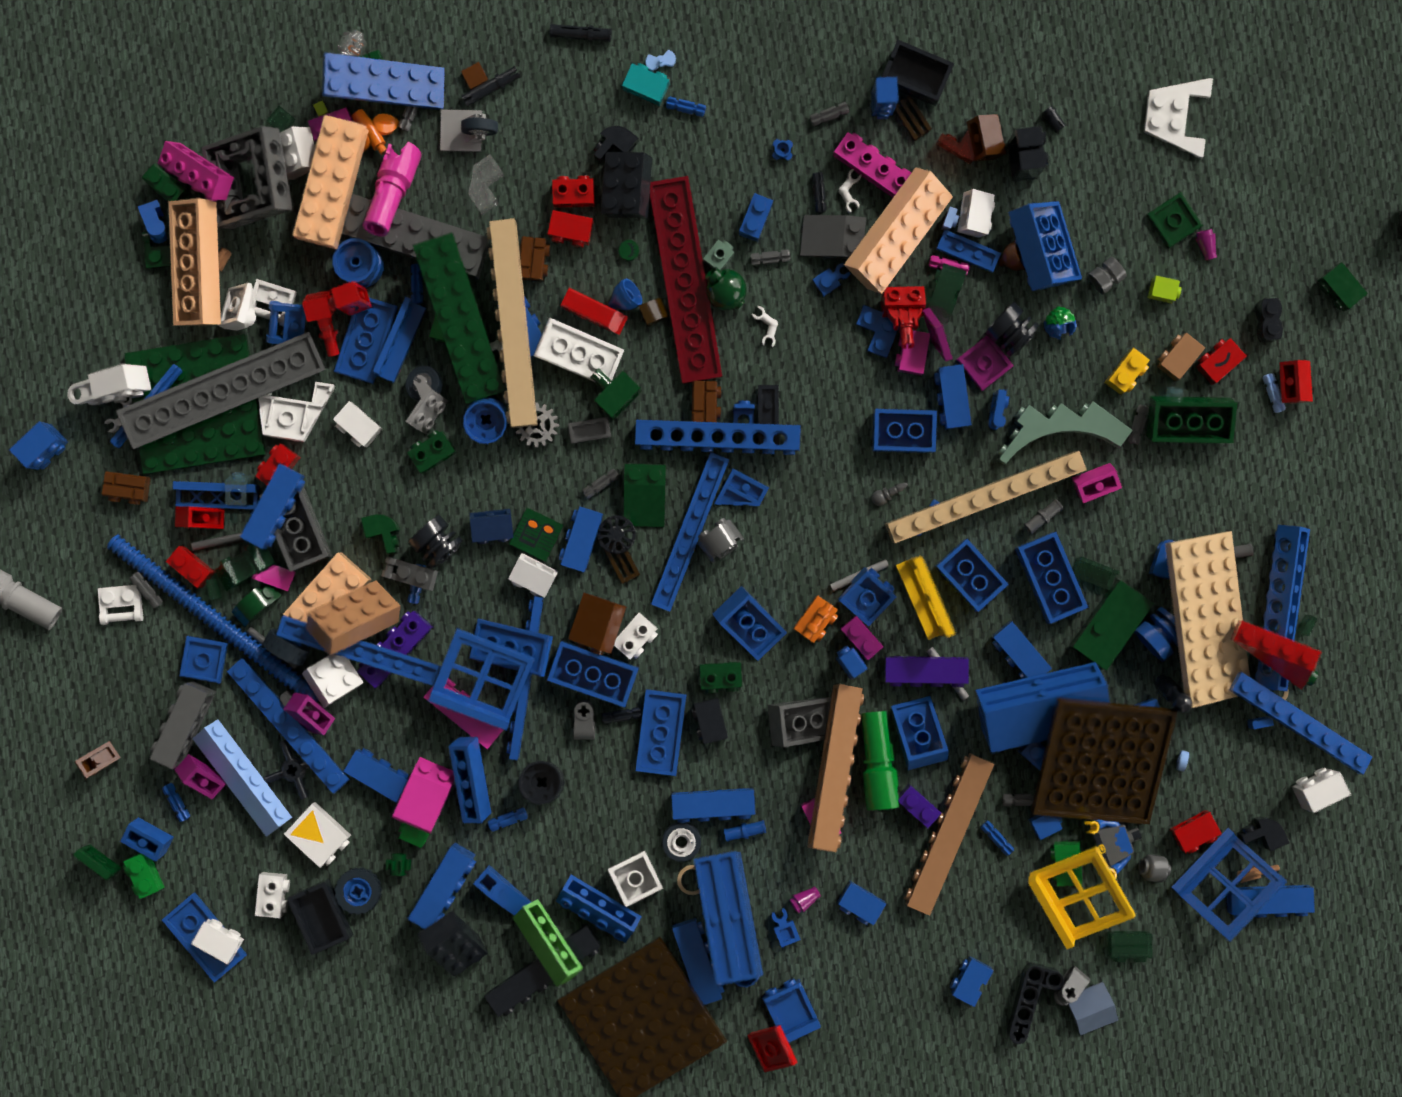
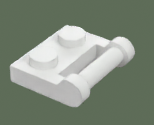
(267, 292)
(119, 597)

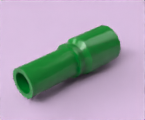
(880, 776)

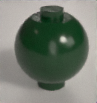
(725, 288)

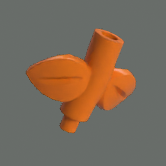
(381, 125)

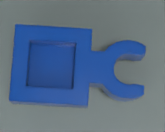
(828, 280)
(785, 931)

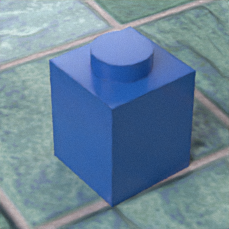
(1045, 825)

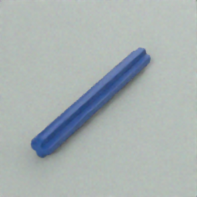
(163, 385)

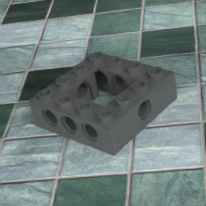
(266, 150)

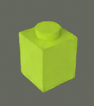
(1164, 289)

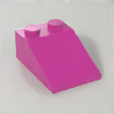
(424, 795)

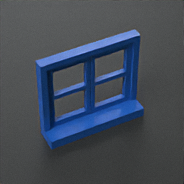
(470, 705)
(1207, 863)

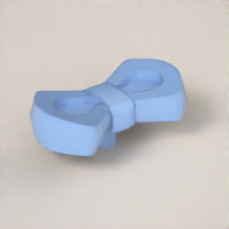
(667, 59)

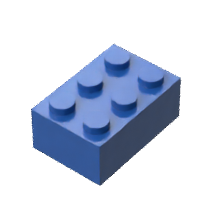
(904, 431)
(971, 575)

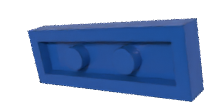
(968, 251)

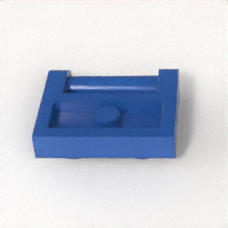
(293, 322)
(999, 403)

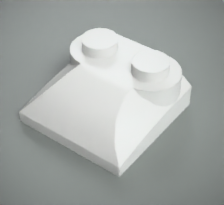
(237, 308)

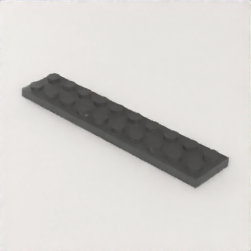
(220, 390)

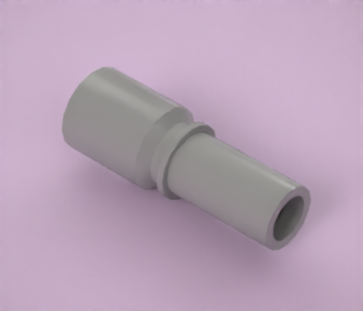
(27, 603)

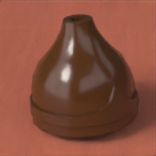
(1011, 257)

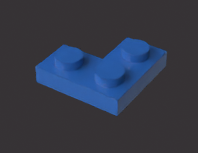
(883, 328)

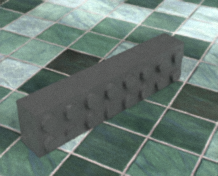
(411, 229)

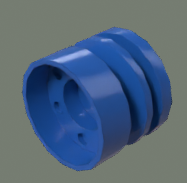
(485, 431)
(1160, 635)

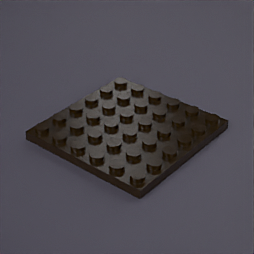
(1103, 761)
(642, 1020)

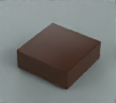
(474, 75)

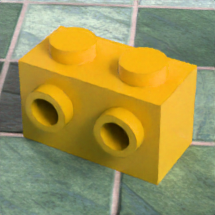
(1127, 371)

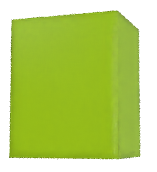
(320, 108)

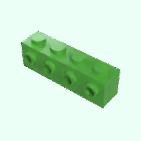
(547, 943)

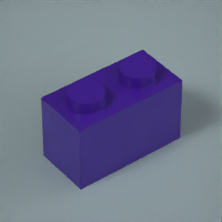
(918, 806)

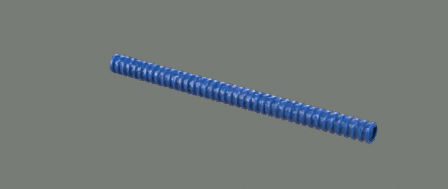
(209, 616)

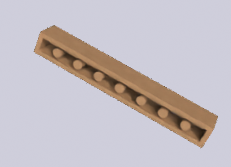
(835, 768)
(949, 834)

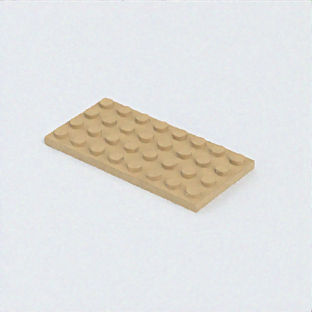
(1206, 615)

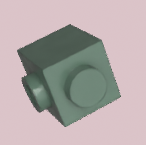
(719, 255)

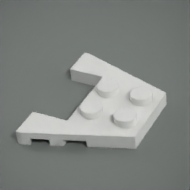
(1168, 114)
(290, 417)

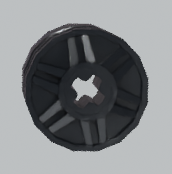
(1012, 329)
(435, 542)
(529, 782)

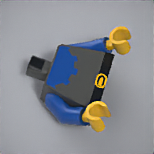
(1113, 842)

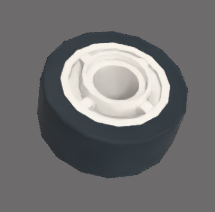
(686, 852)

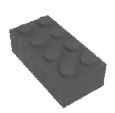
(301, 535)
(182, 725)

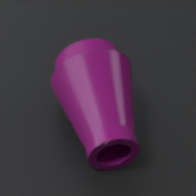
(1207, 243)
(803, 900)

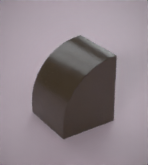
(653, 311)

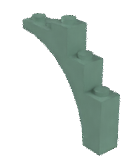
(1092, 421)

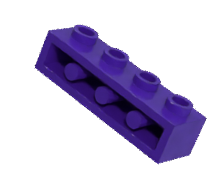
(400, 639)
(927, 670)

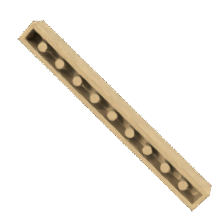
(513, 323)
(985, 496)

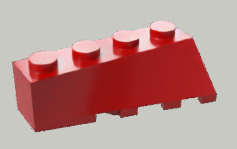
(1281, 654)

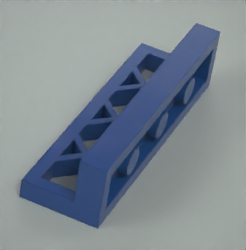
(399, 340)
(213, 487)

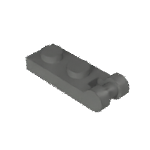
(410, 573)

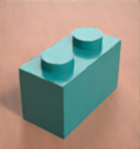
(646, 84)

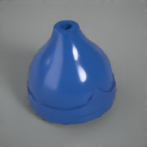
(625, 296)

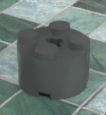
(720, 540)

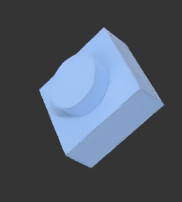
(950, 219)

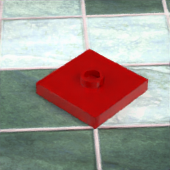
(772, 1048)

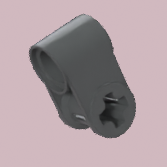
(584, 724)
(1074, 983)

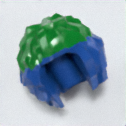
(1060, 322)

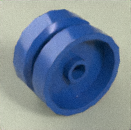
(358, 262)

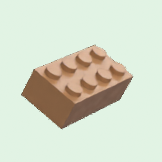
(353, 617)

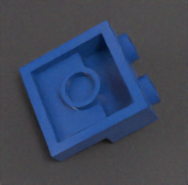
(867, 595)

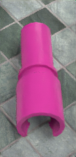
(393, 180)

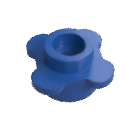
(787, 145)

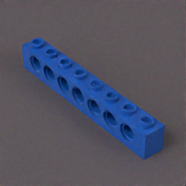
(645, 428)
(1289, 598)

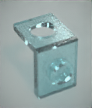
(239, 482)

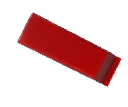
(594, 311)

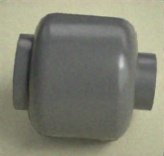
(1154, 868)

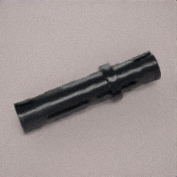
(586, 33)
(491, 86)

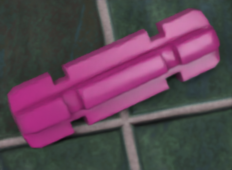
(936, 262)

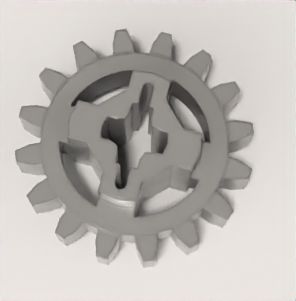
(546, 435)

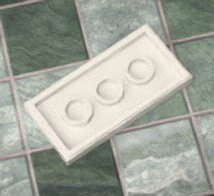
(577, 351)

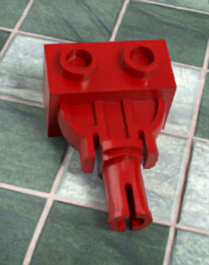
(904, 307)
(320, 308)

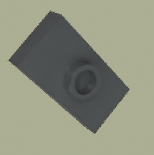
(589, 430)

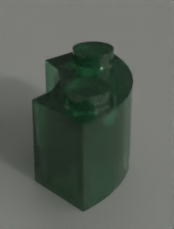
(945, 293)
(243, 566)

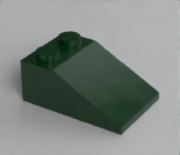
(645, 494)

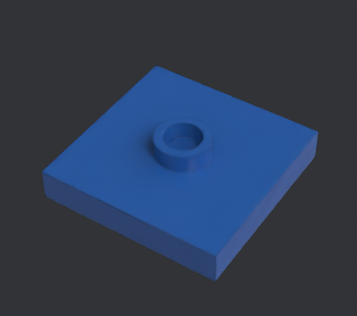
(203, 659)

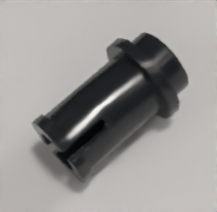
(1053, 119)

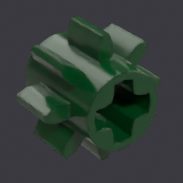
(398, 864)

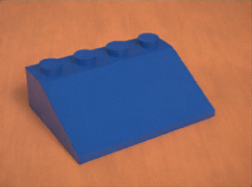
(1044, 245)

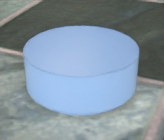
(1182, 760)

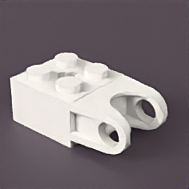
(112, 385)

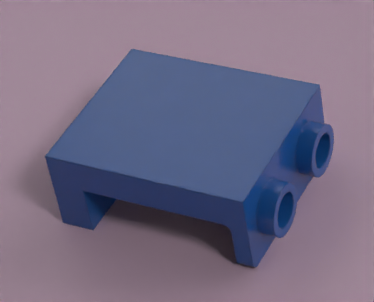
(791, 1009)

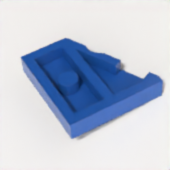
(741, 490)

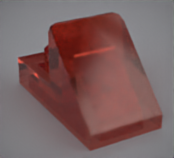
(963, 150)

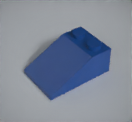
(749, 623)
(919, 733)

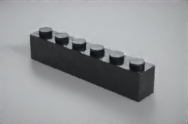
(534, 975)

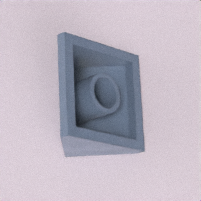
(1093, 1009)

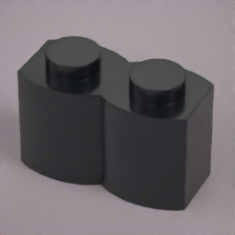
(1268, 315)

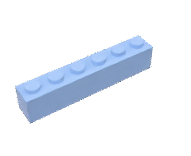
(242, 777)

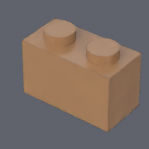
(1180, 356)

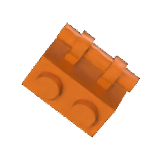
(816, 619)

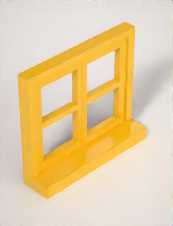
(924, 598)
(1055, 907)

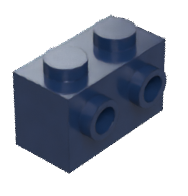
(491, 526)

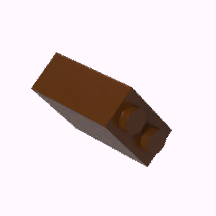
(597, 624)

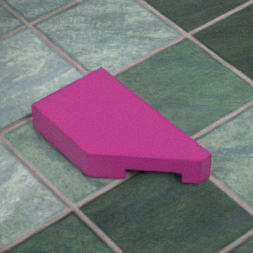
(276, 576)

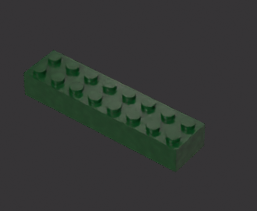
(458, 317)

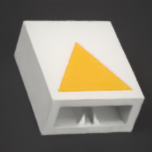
(318, 835)

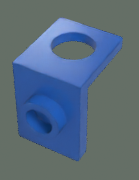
(746, 408)

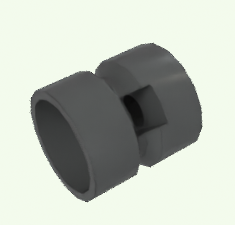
(1104, 277)

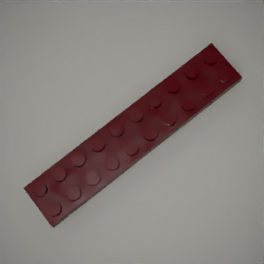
(685, 279)

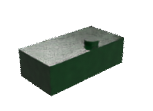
(1191, 419)
(1111, 624)

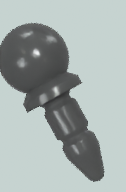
(880, 497)

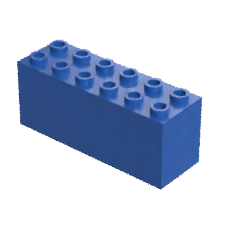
(1024, 708)
(728, 917)

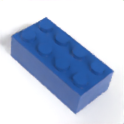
(1051, 577)
(593, 674)
(442, 886)

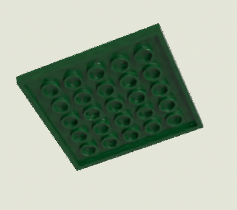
(214, 440)

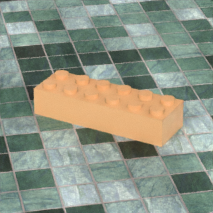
(330, 182)
(898, 230)
(194, 262)

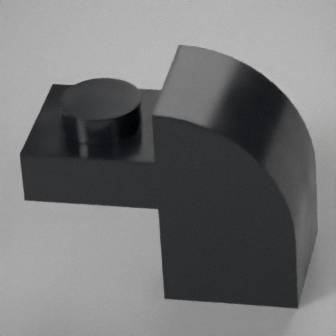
(615, 137)
(1269, 831)

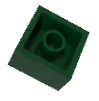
(616, 393)

